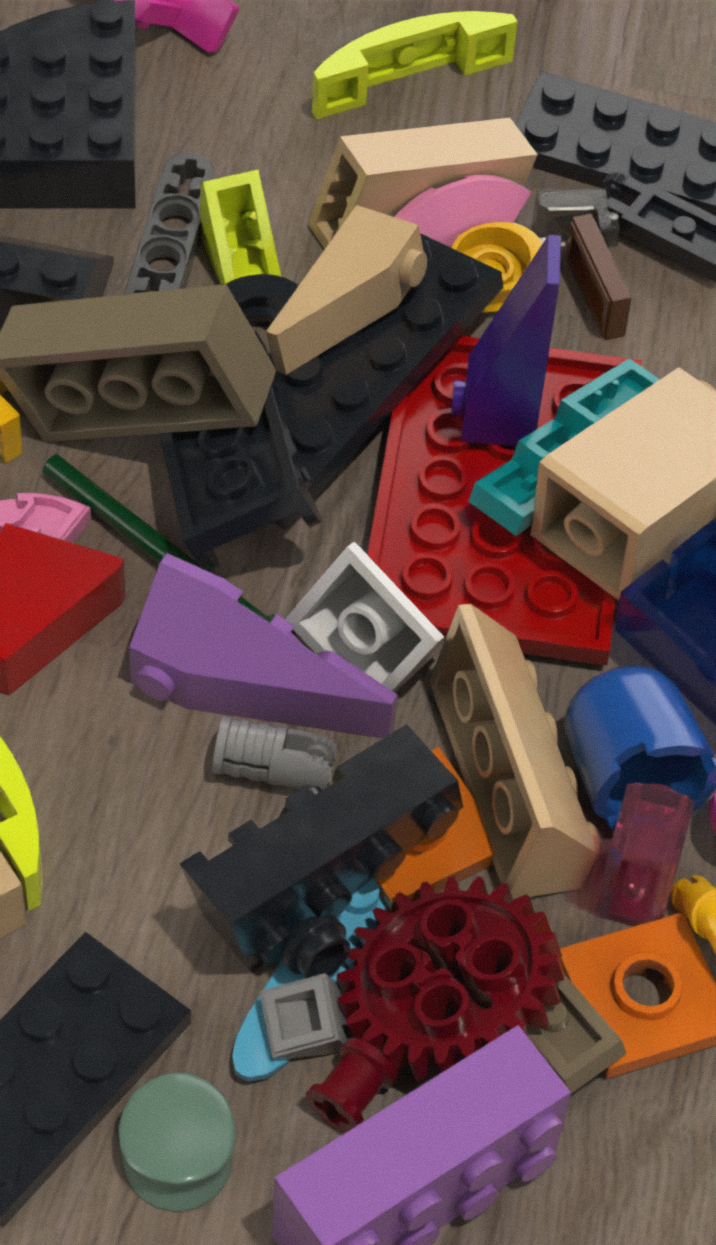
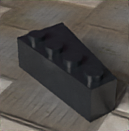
(324, 846)

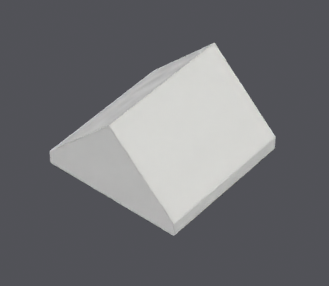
(366, 620)

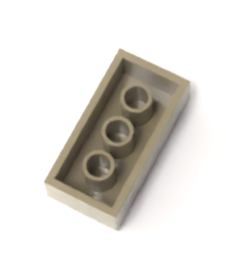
(135, 364)

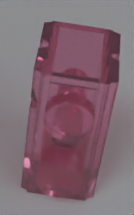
(644, 854)

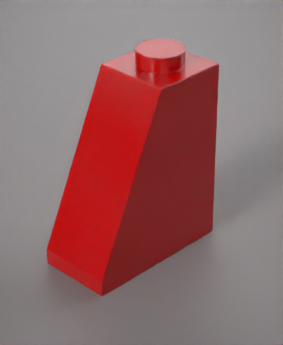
(49, 599)

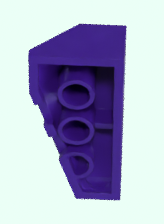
(510, 359)

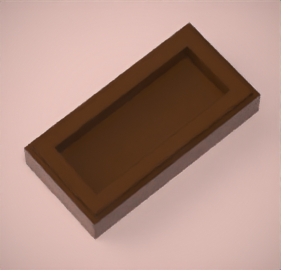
(598, 277)

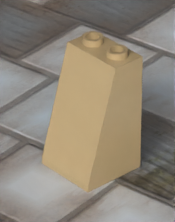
(631, 483)

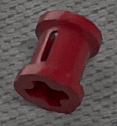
(351, 1085)

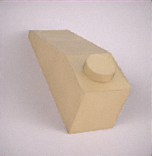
(349, 286)

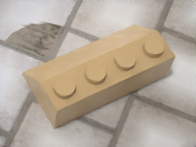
(512, 758)

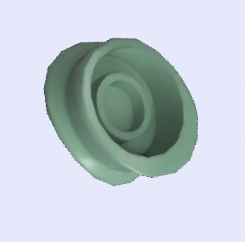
(177, 1141)

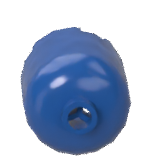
(639, 730)

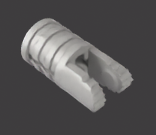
(273, 754)

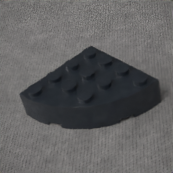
(69, 108)

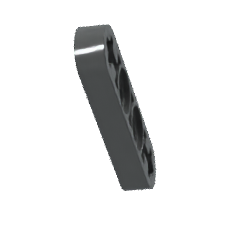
(171, 242)

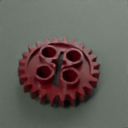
(473, 939)

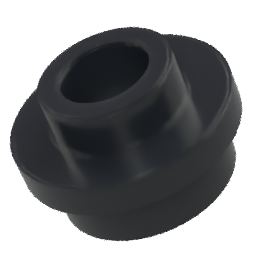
(316, 946)

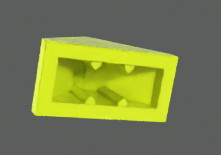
(237, 227)

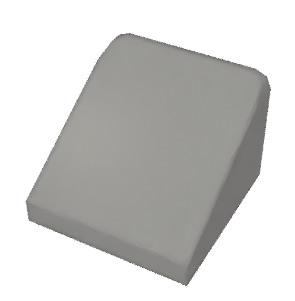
(304, 1018)

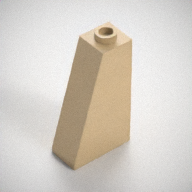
(395, 166)

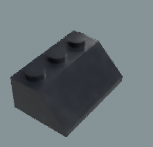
(48, 273)

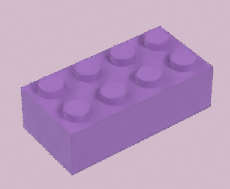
(429, 1153)

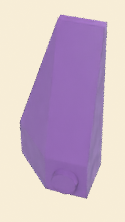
(227, 660)

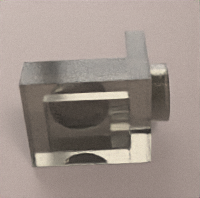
(557, 207)

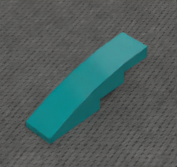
(510, 490)

